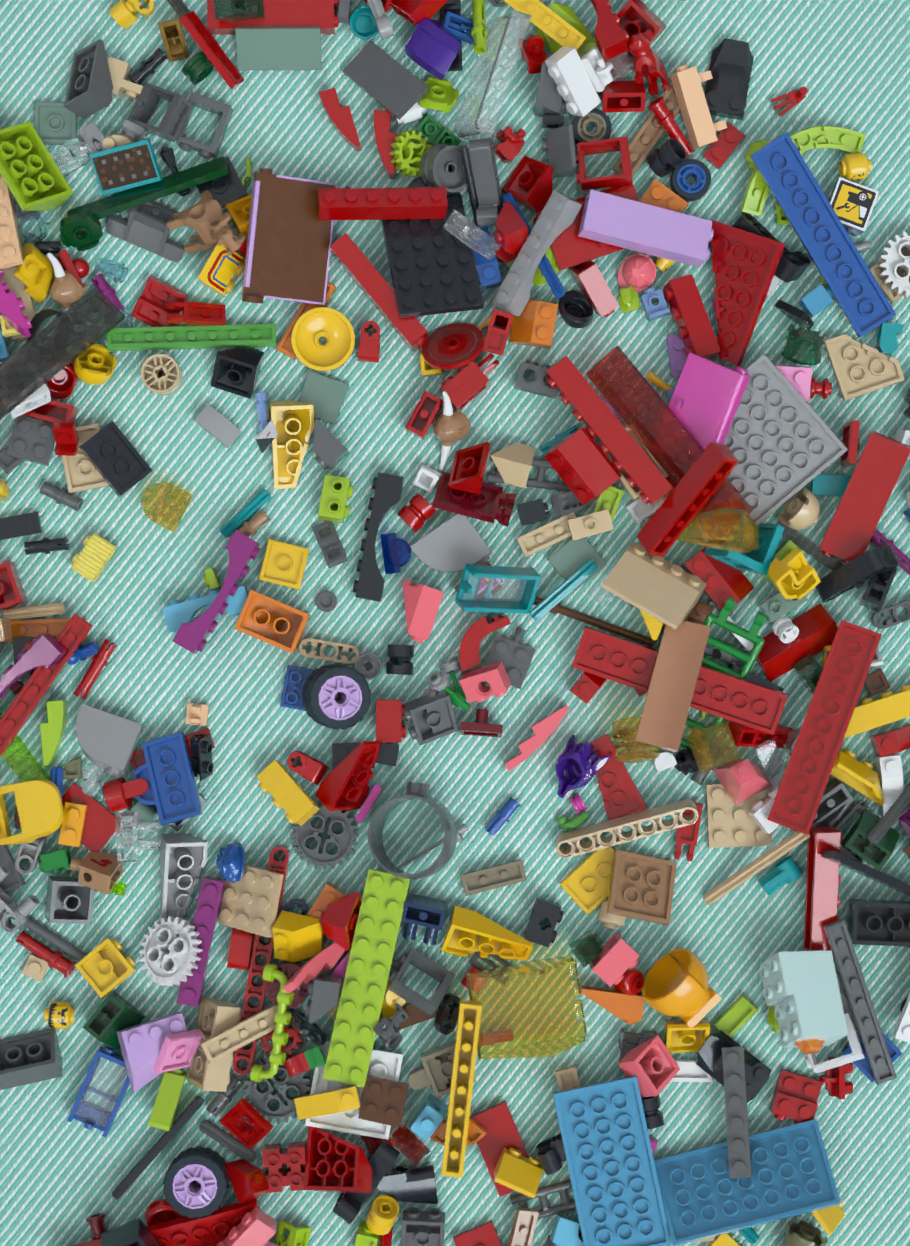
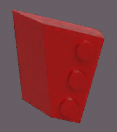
(335, 1164)

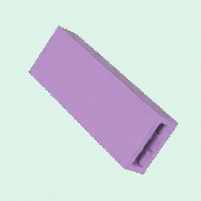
(646, 228)

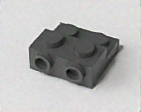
(430, 718)
(423, 1227)

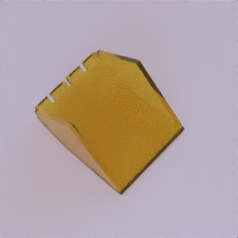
(528, 1008)

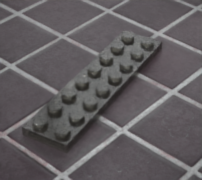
(55, 348)

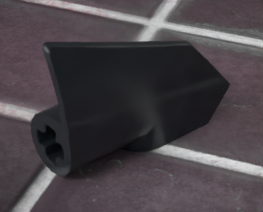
(410, 1184)

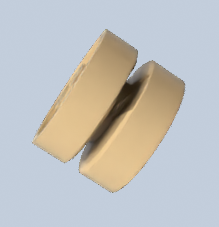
(158, 364)

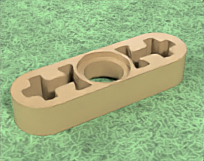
(344, 659)

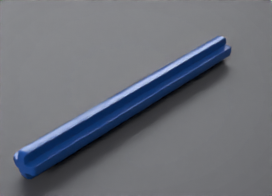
(544, 265)

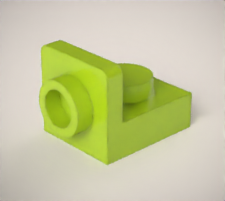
(365, 1236)

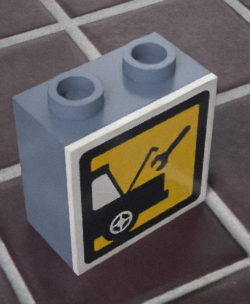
(853, 205)

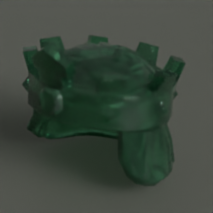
(803, 345)

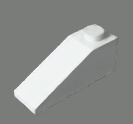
(891, 779)

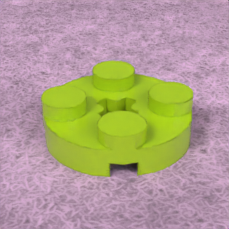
(444, 100)

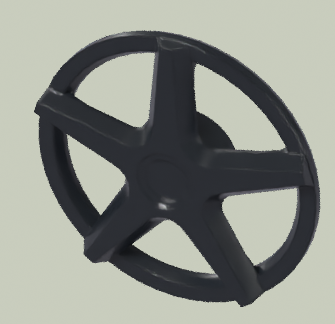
(307, 1029)

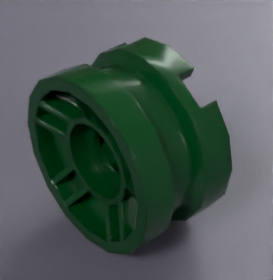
(198, 68)

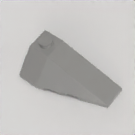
(180, 868)

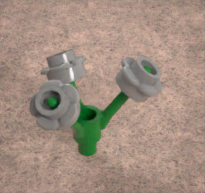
(439, 681)

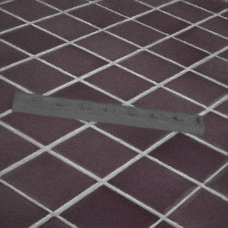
(860, 1001)

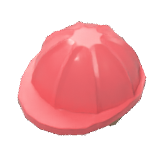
(637, 271)

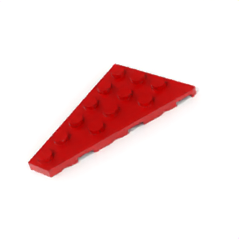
(743, 276)

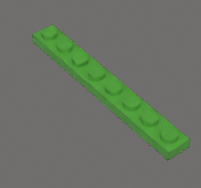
(191, 337)

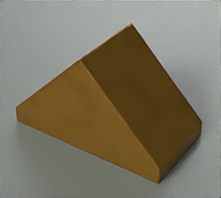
(174, 39)

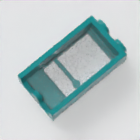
(497, 589)

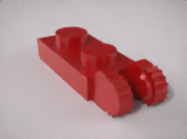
(196, 313)
(688, 835)

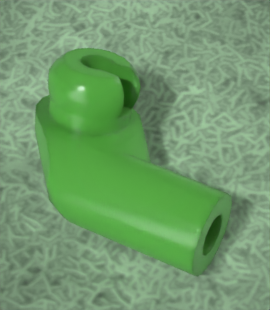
(573, 823)

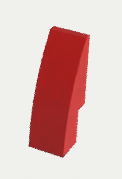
(340, 117)
(384, 138)

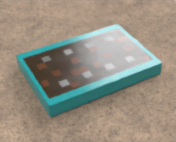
(125, 166)

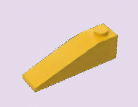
(294, 426)

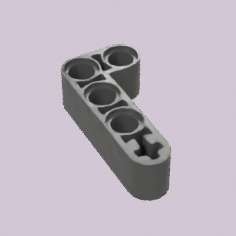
(486, 181)

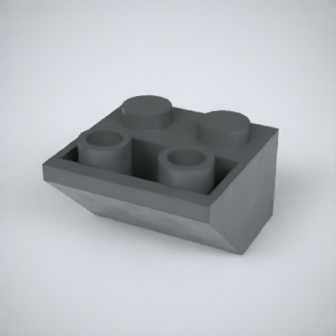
(325, 995)

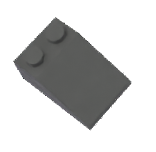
(89, 81)

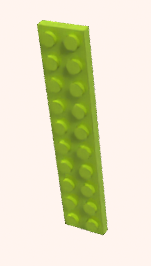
(366, 978)

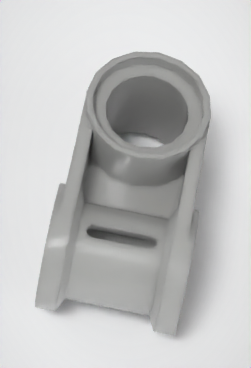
(30, 852)

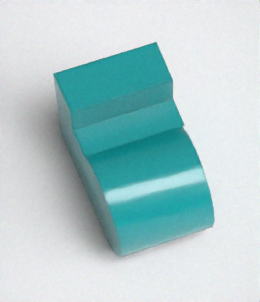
(886, 337)

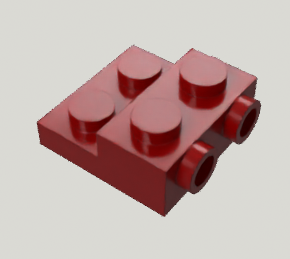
(795, 1097)

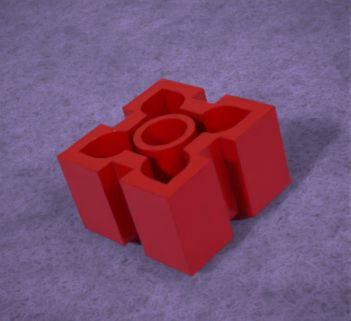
(275, 1157)

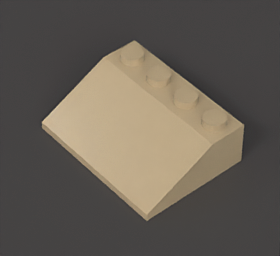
(654, 585)

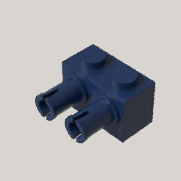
(423, 912)

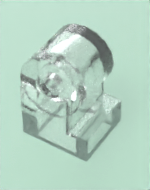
(91, 779)

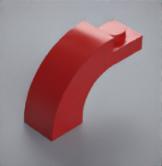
(470, 643)

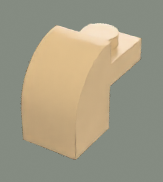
(119, 74)

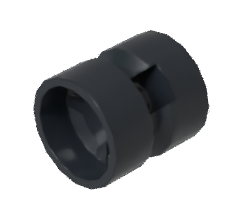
(667, 157)
(397, 652)
(653, 1116)

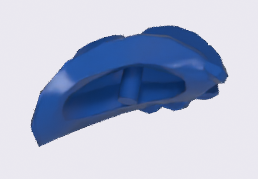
(231, 862)

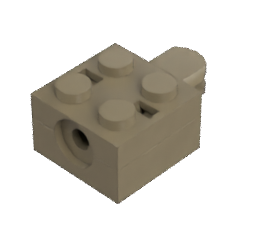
(435, 1070)

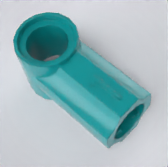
(784, 873)

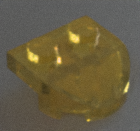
(165, 504)

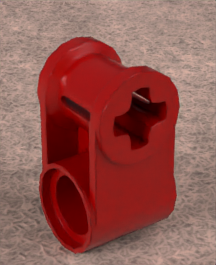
(369, 346)
(311, 768)

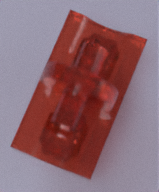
(409, 1145)

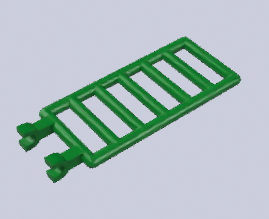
(749, 659)

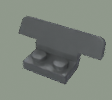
(148, 230)

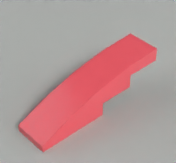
(542, 731)
(319, 963)

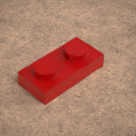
(724, 147)

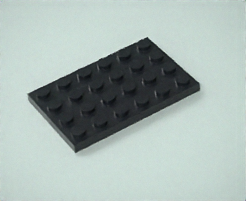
(431, 266)

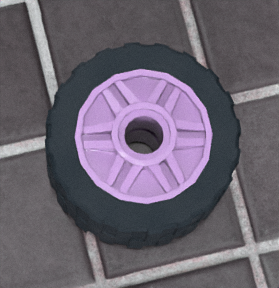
(350, 704)
(192, 1198)

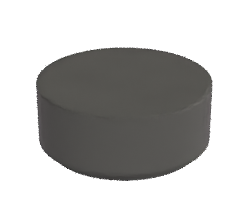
(326, 601)

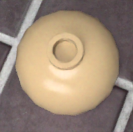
(800, 510)

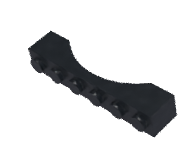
(387, 493)

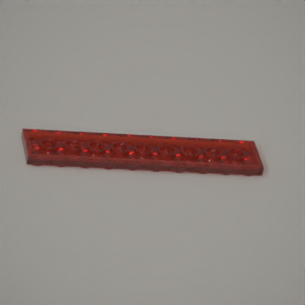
(656, 424)

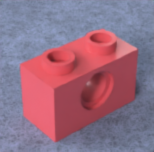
(494, 674)

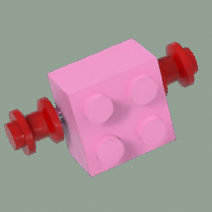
(802, 381)

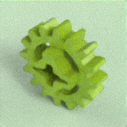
(409, 152)

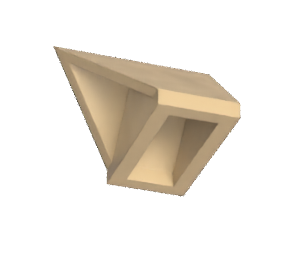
(514, 463)

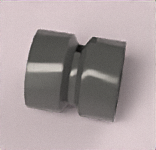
(369, 665)

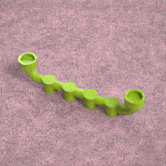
(281, 1018)

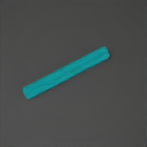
(563, 590)

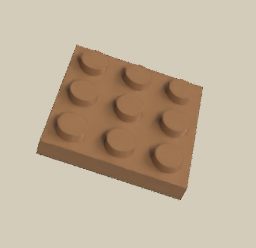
(641, 887)

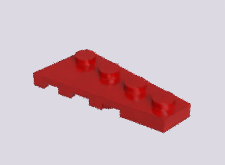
(615, 783)

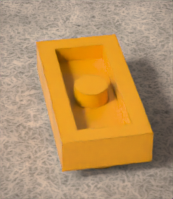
(73, 824)

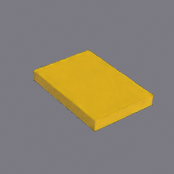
(591, 880)

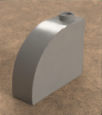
(452, 546)
(107, 739)

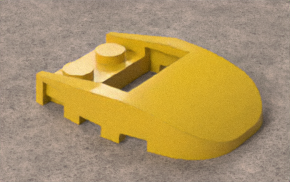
(38, 811)

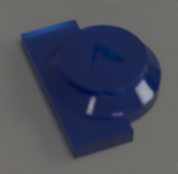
(395, 552)

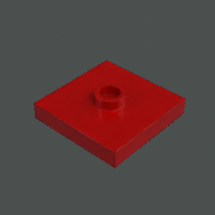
(851, 441)
(479, 1236)

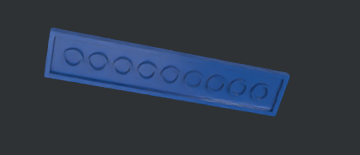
(822, 235)

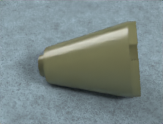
(803, 1235)

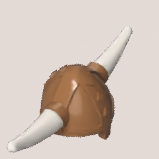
(65, 287)
(450, 427)

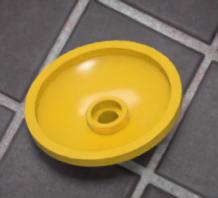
(327, 324)

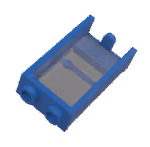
(101, 1091)

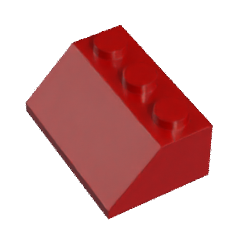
(582, 465)
(720, 578)

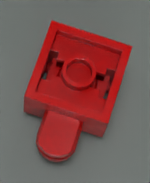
(468, 382)

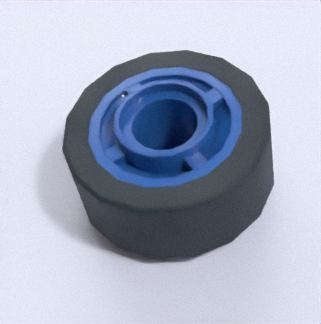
(692, 168)

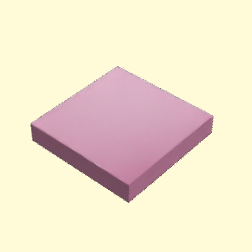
(178, 1051)

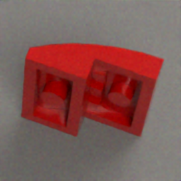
(152, 303)

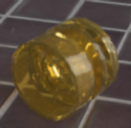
(628, 749)

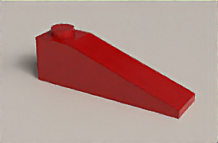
(348, 782)

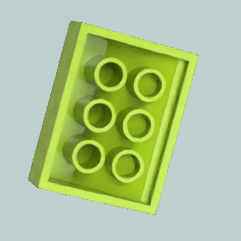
(31, 170)

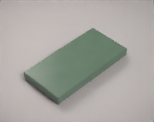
(279, 48)

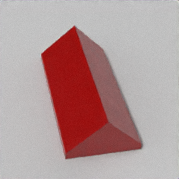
(815, 632)

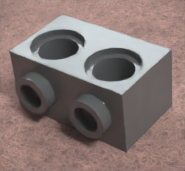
(537, 385)

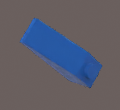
(487, 269)

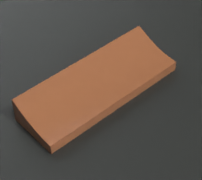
(672, 685)

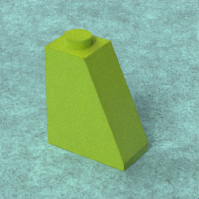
(168, 1099)

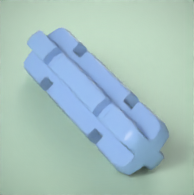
(262, 410)

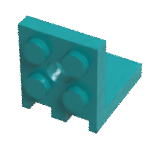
(756, 560)

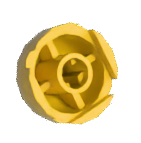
(95, 365)

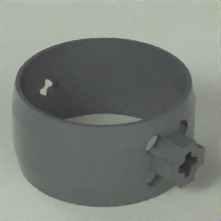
(413, 791)

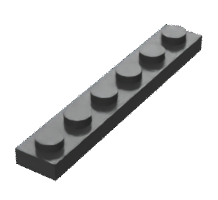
(736, 1112)

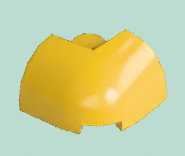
(35, 273)
(793, 575)

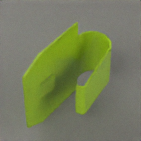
(628, 299)

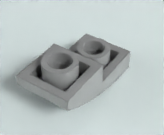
(217, 425)

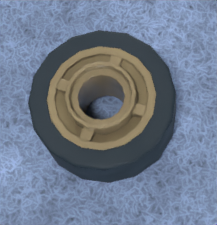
(595, 118)

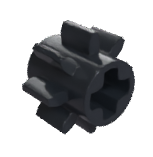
(686, 761)

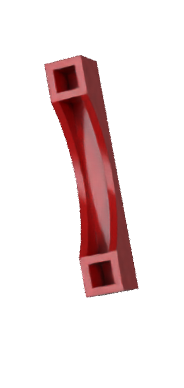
(608, 35)

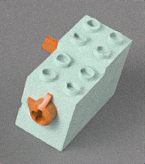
(805, 998)

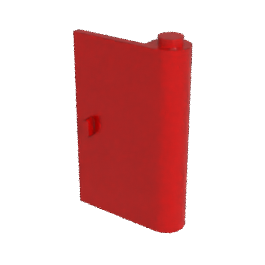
(574, 250)

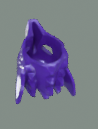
(579, 766)

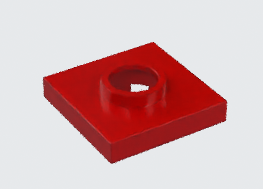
(246, 1133)

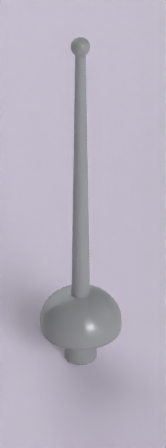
(460, 830)

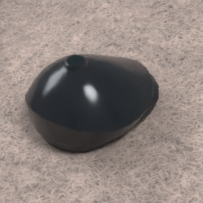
(575, 309)

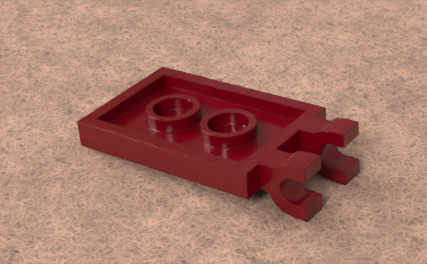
(480, 506)

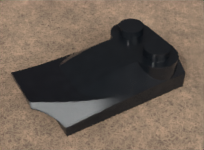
(731, 73)
(711, 1062)

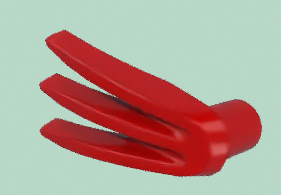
(794, 97)

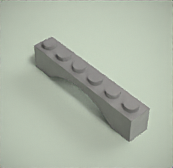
(553, 220)

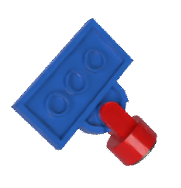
(163, 781)

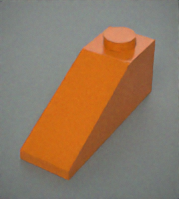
(619, 1004)

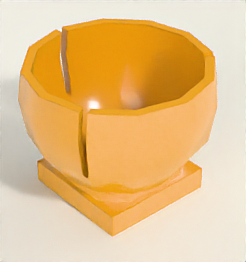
(680, 990)

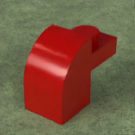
(498, 332)

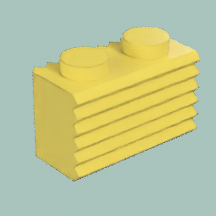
(93, 557)

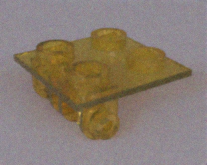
(713, 746)

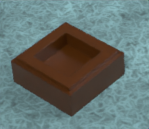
(876, 682)

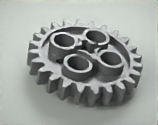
(342, 840)
(260, 1098)

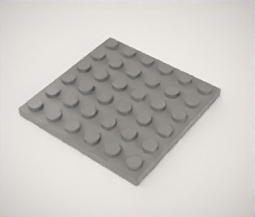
(776, 441)

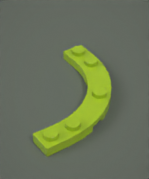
(804, 140)

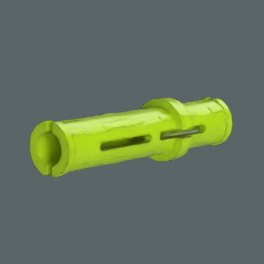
(479, 31)

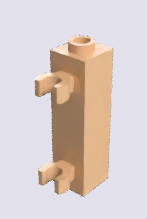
(694, 105)

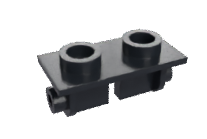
(203, 764)

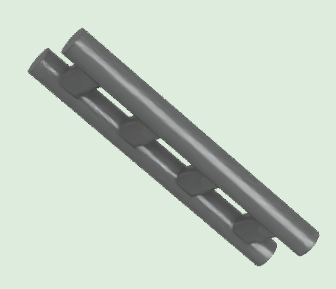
(540, 482)
(542, 1193)

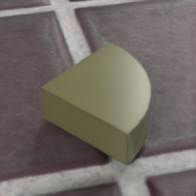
(73, 769)

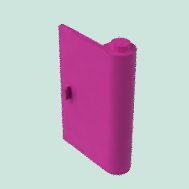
(709, 397)

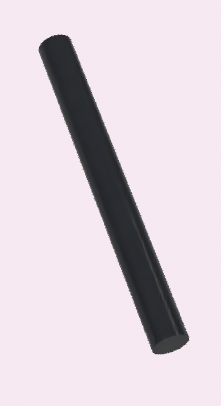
(469, 180)

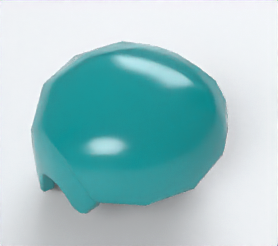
(363, 23)

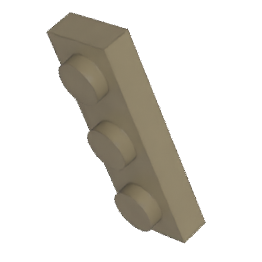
(493, 877)

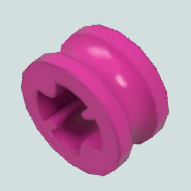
(577, 803)

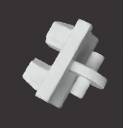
(597, 69)

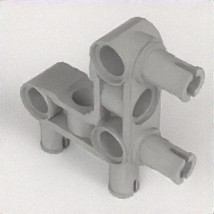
(10, 909)

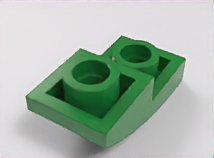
(436, 132)

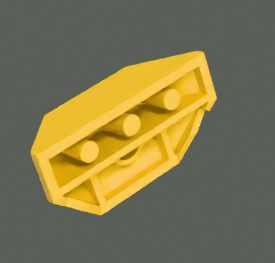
(858, 776)

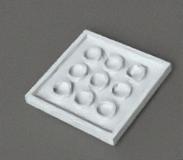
(382, 1065)

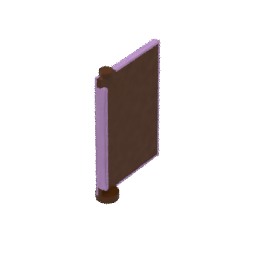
(286, 241)

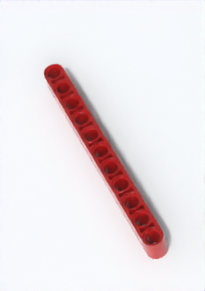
(257, 969)

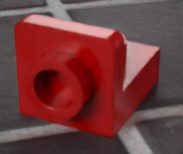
(66, 439)

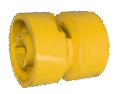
(382, 1215)

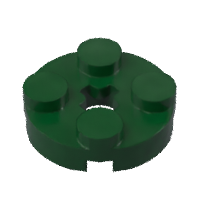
(80, 221)

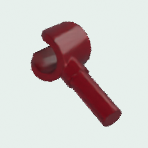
(16, 687)

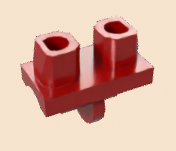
(533, 53)
(835, 1080)

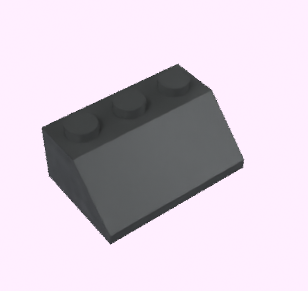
(29, 1058)

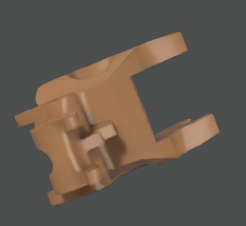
(210, 224)

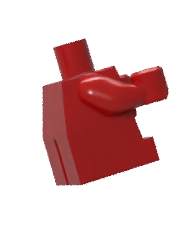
(510, 144)

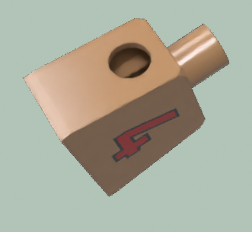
(98, 870)

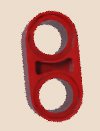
(240, 949)

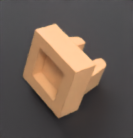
(197, 714)

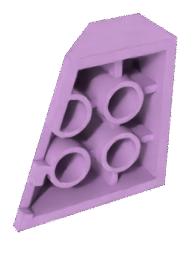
(142, 1046)

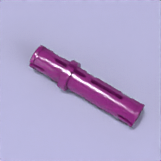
(879, 536)

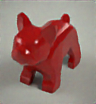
(647, 62)

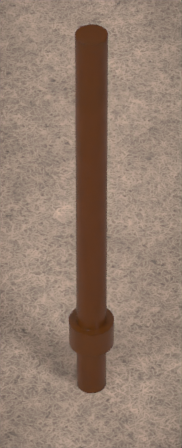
(598, 623)

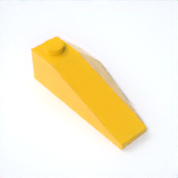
(472, 931)

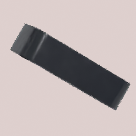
(791, 263)
(856, 572)
(551, 1154)
(380, 1160)

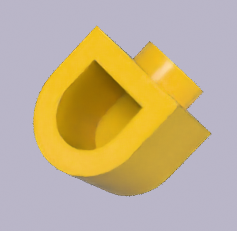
(124, 13)

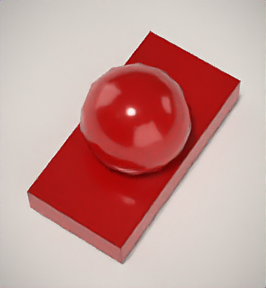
(77, 267)

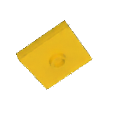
(284, 564)

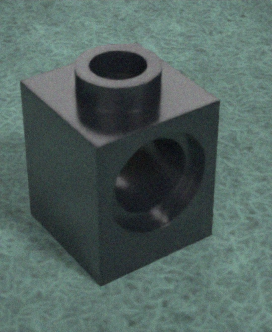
(532, 512)

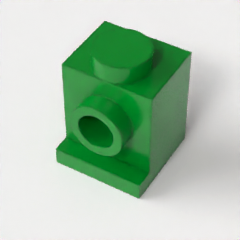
(55, 861)

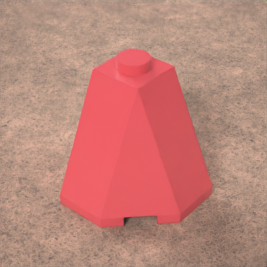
(420, 609)
(742, 779)

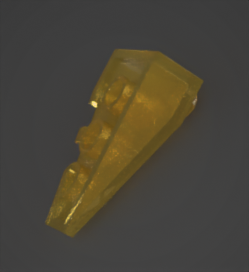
(723, 529)

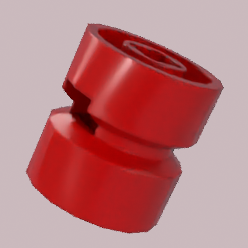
(416, 512)

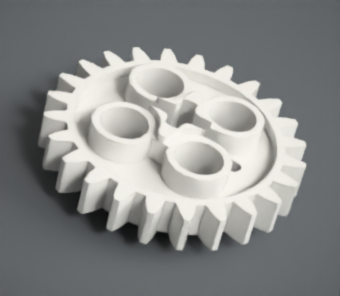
(895, 259)
(170, 951)

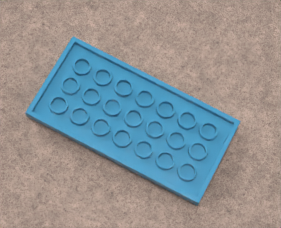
(611, 1164)
(787, 1180)

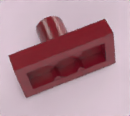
(481, 726)

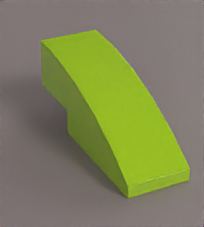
(53, 731)

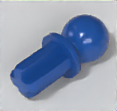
(83, 652)

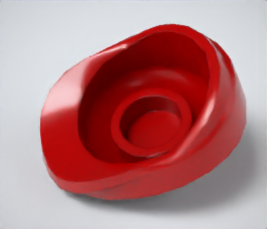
(63, 383)
(159, 1212)

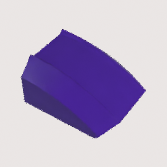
(433, 47)

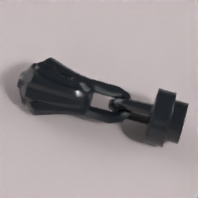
(169, 158)

